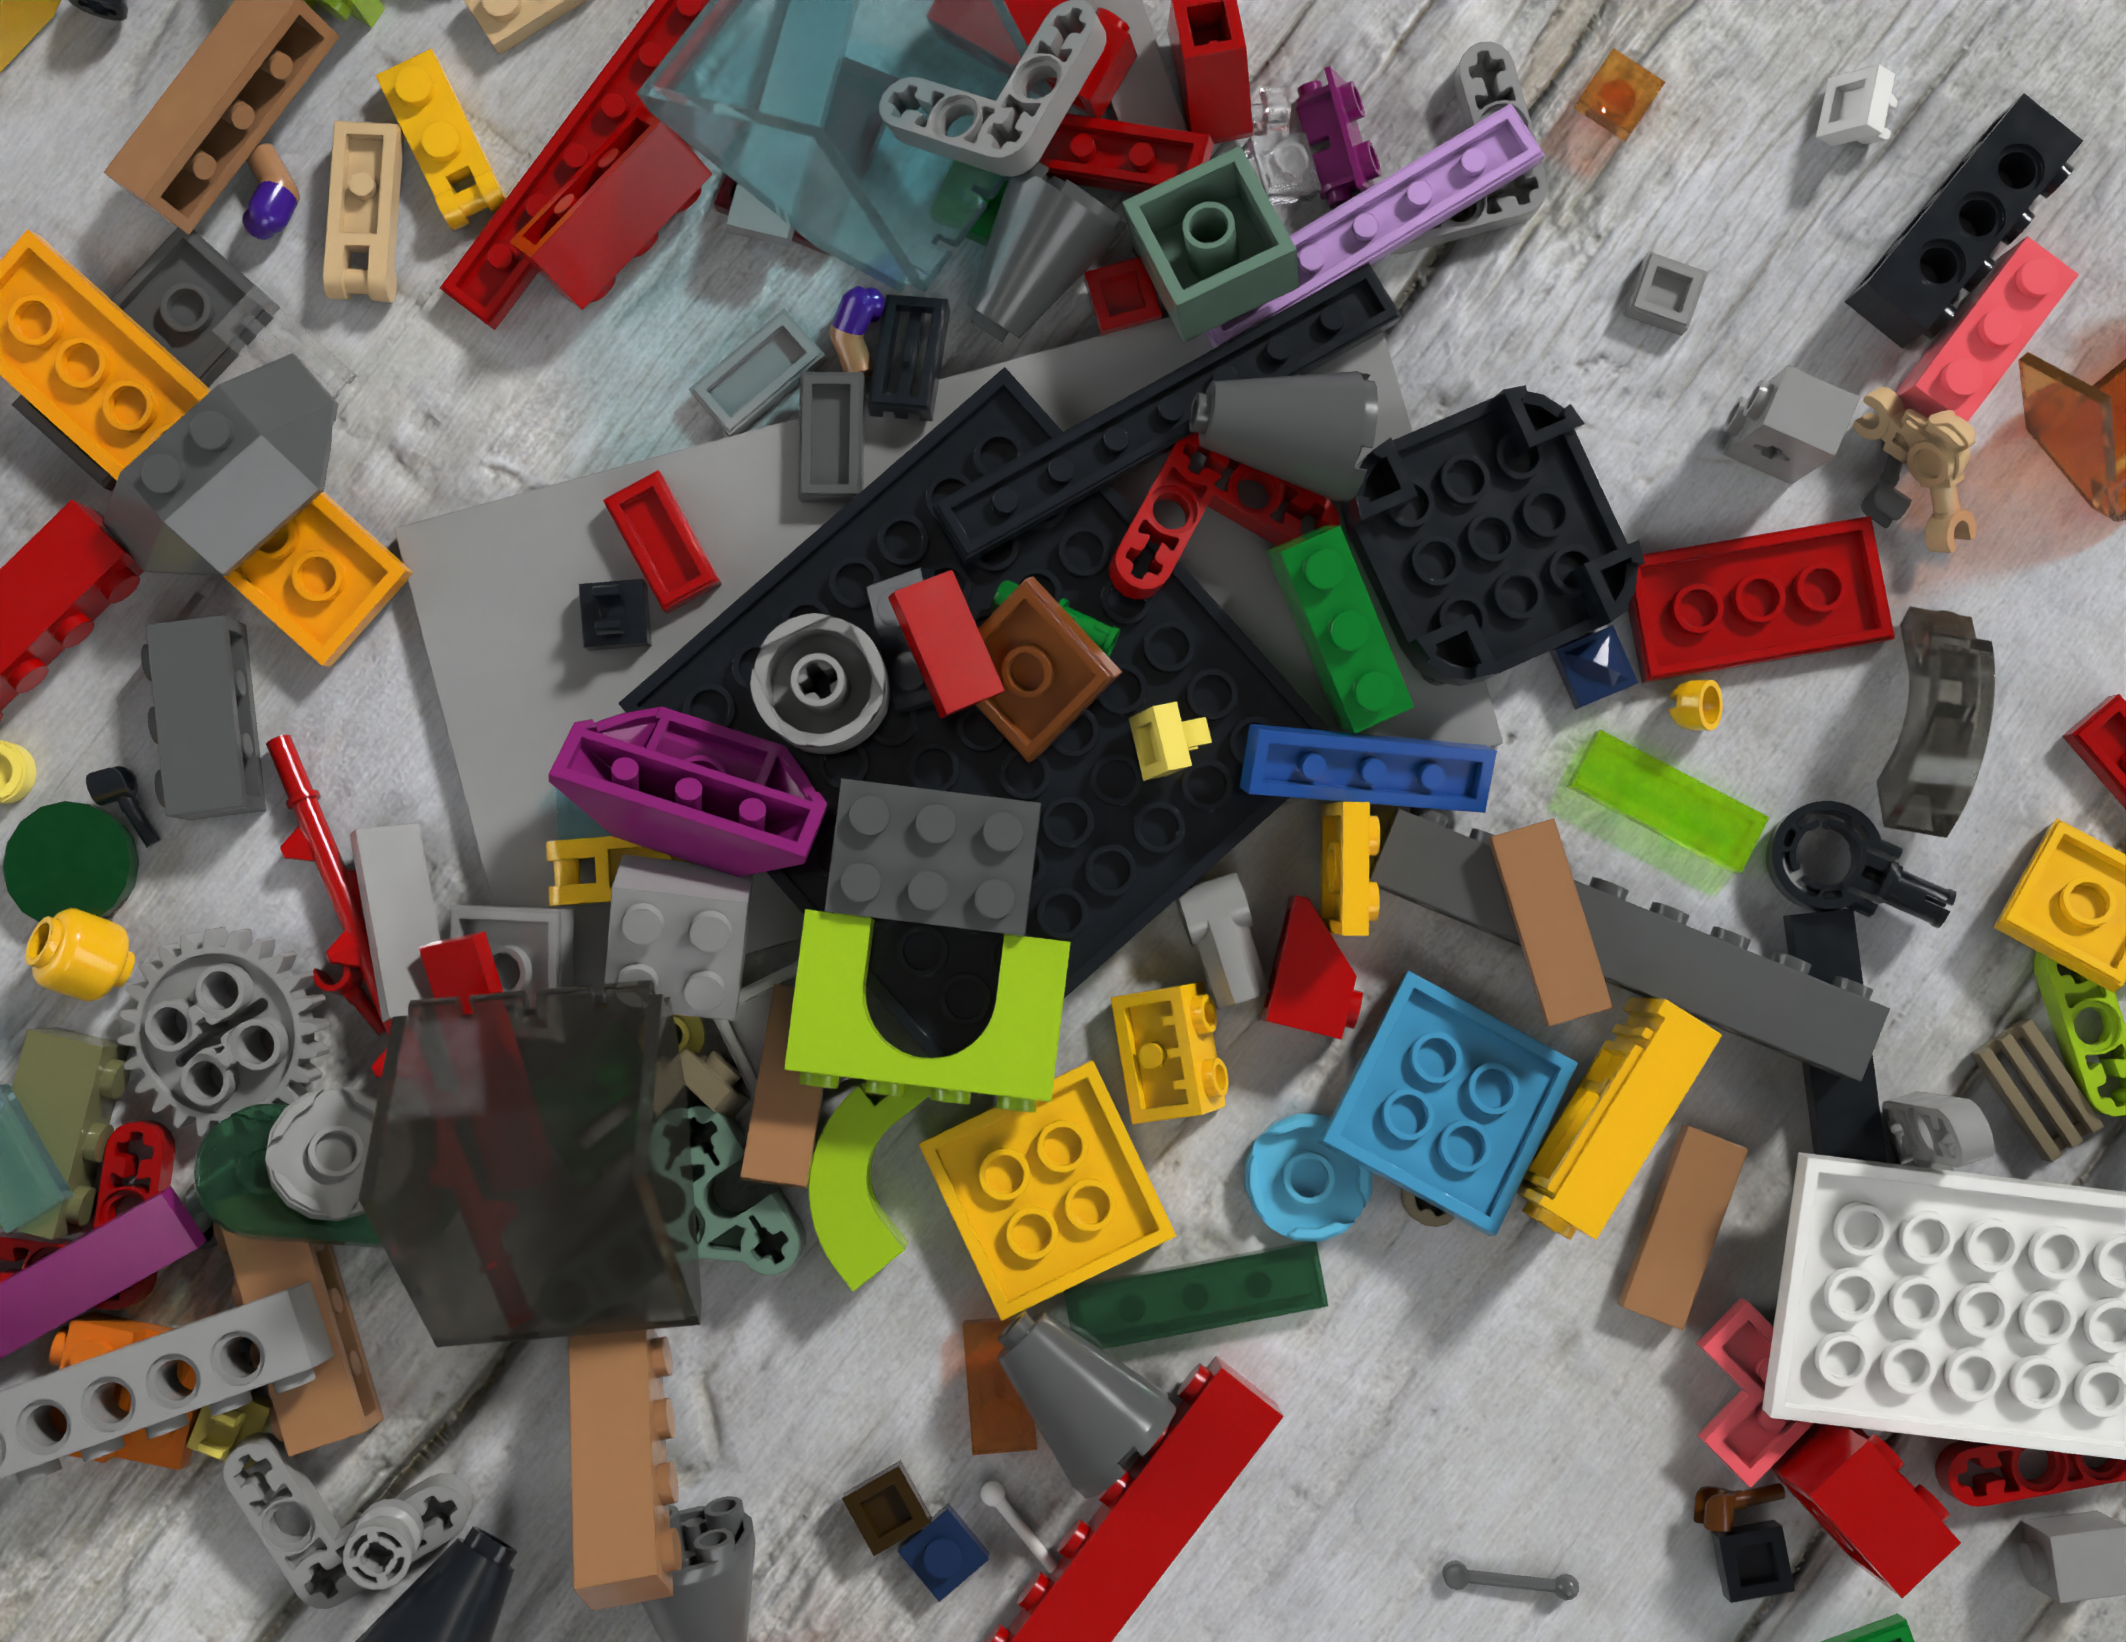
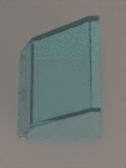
(792, 115)

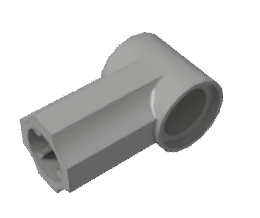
(1219, 925)

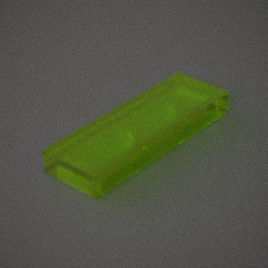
(1668, 802)

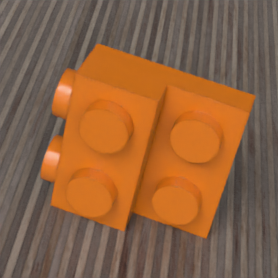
(101, 1333)

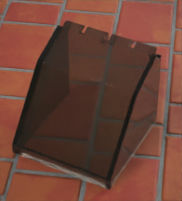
(537, 1165)

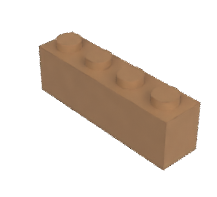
(221, 107)
(343, 1395)
(621, 1468)

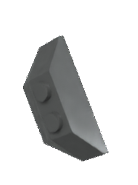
(226, 473)

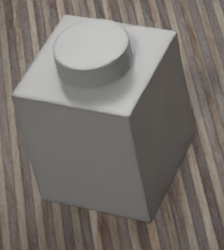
(2075, 1556)

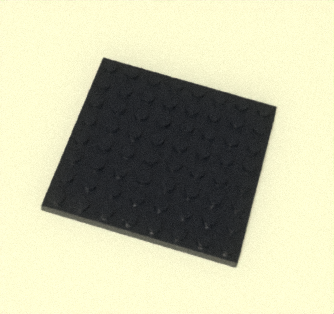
(1106, 839)

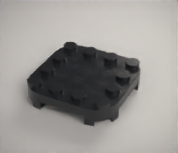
(1490, 538)

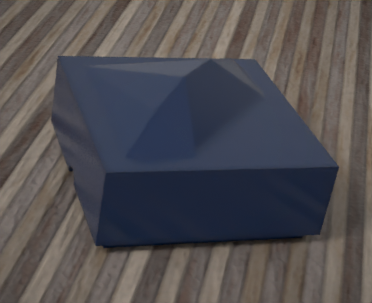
(1594, 667)

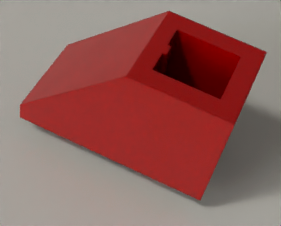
(1211, 67)

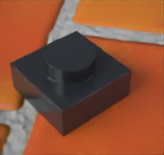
(1753, 1561)

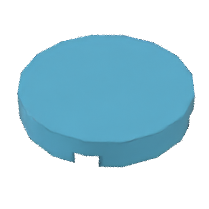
(1301, 1183)

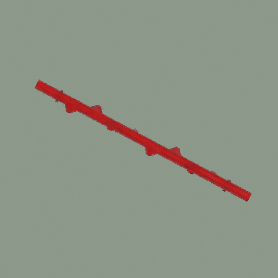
(315, 843)

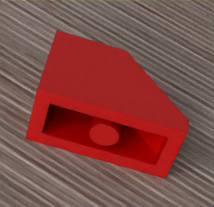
(1310, 976)

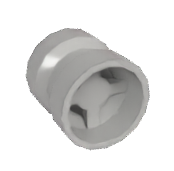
(390, 1529)

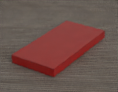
(1759, 600)

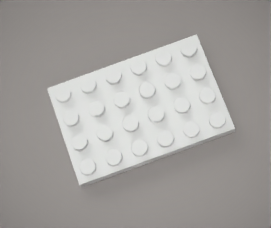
(1952, 1307)

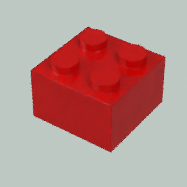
(1867, 1505)

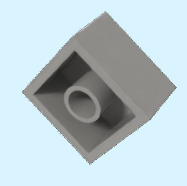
(680, 930)

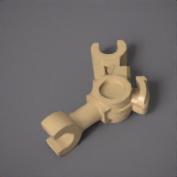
(1935, 455)

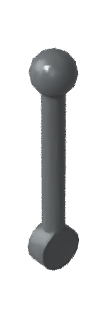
(1457, 1578)

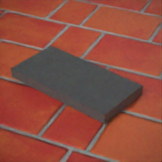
(179, 302)

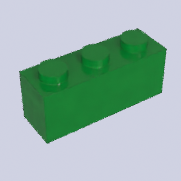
(1340, 628)

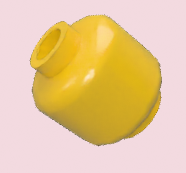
(79, 954)

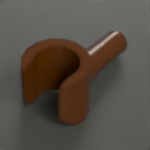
(1716, 1505)

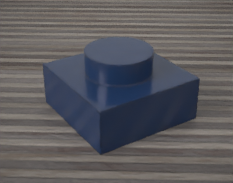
(944, 1552)

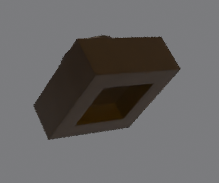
(887, 1508)

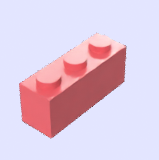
(1987, 332)

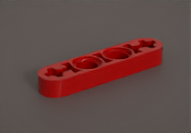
(2062, 1474)

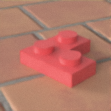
(1742, 1431)

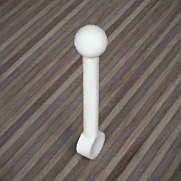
(994, 1495)

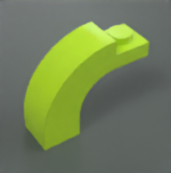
(841, 1192)

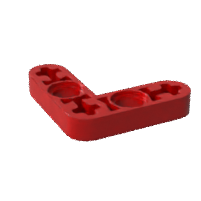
(1194, 495)
(116, 1165)

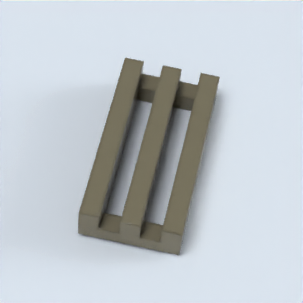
(2068, 1133)

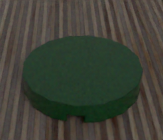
(70, 859)

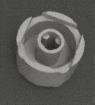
(785, 673)

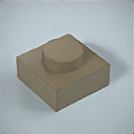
(714, 1082)

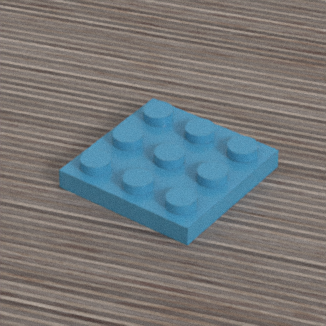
(1448, 1103)

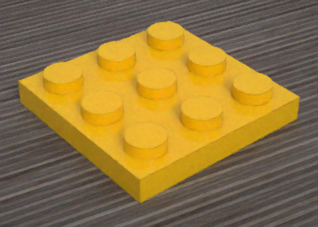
(1047, 1192)

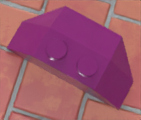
(691, 790)

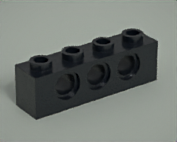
(2024, 145)

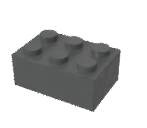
(933, 857)

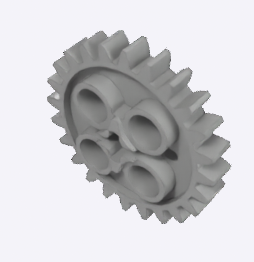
(194, 982)

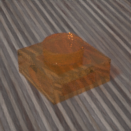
(1619, 94)

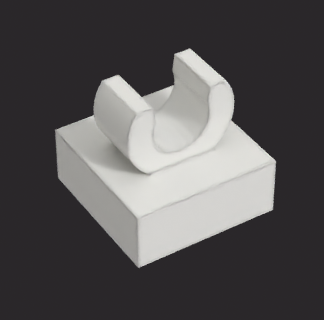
(1857, 107)

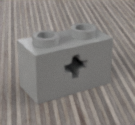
(1789, 424)

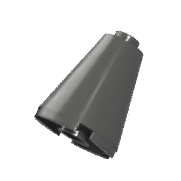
(1037, 250)
(1293, 427)
(1082, 1400)

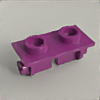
(1333, 115)

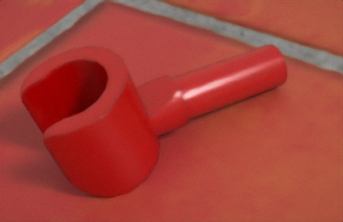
(351, 989)

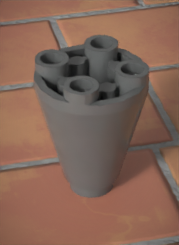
(715, 1576)

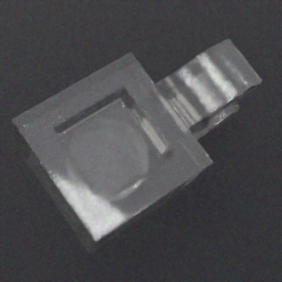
(1280, 157)

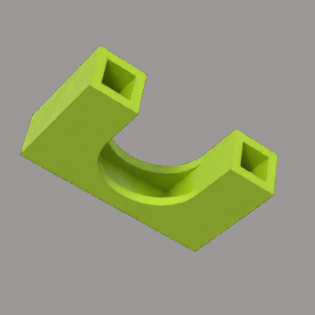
(837, 1038)

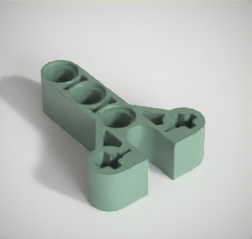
(737, 1234)

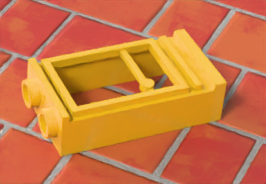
(1615, 1117)

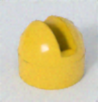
(1697, 705)

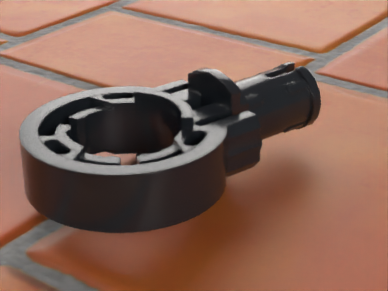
(1889, 885)

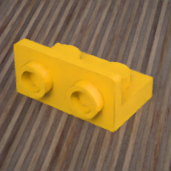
(1169, 1052)

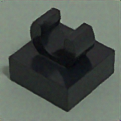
(615, 614)

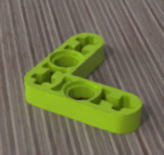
(2064, 999)

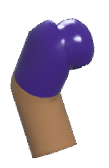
(274, 197)
(850, 324)

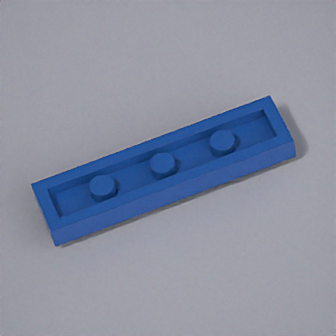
(1367, 768)

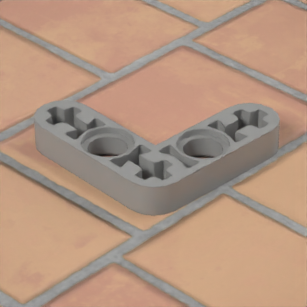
(1471, 96)
(999, 119)
(1937, 1130)
(325, 1540)

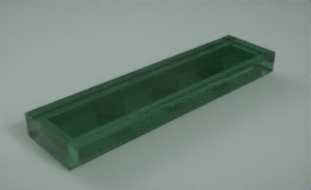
(1198, 1295)

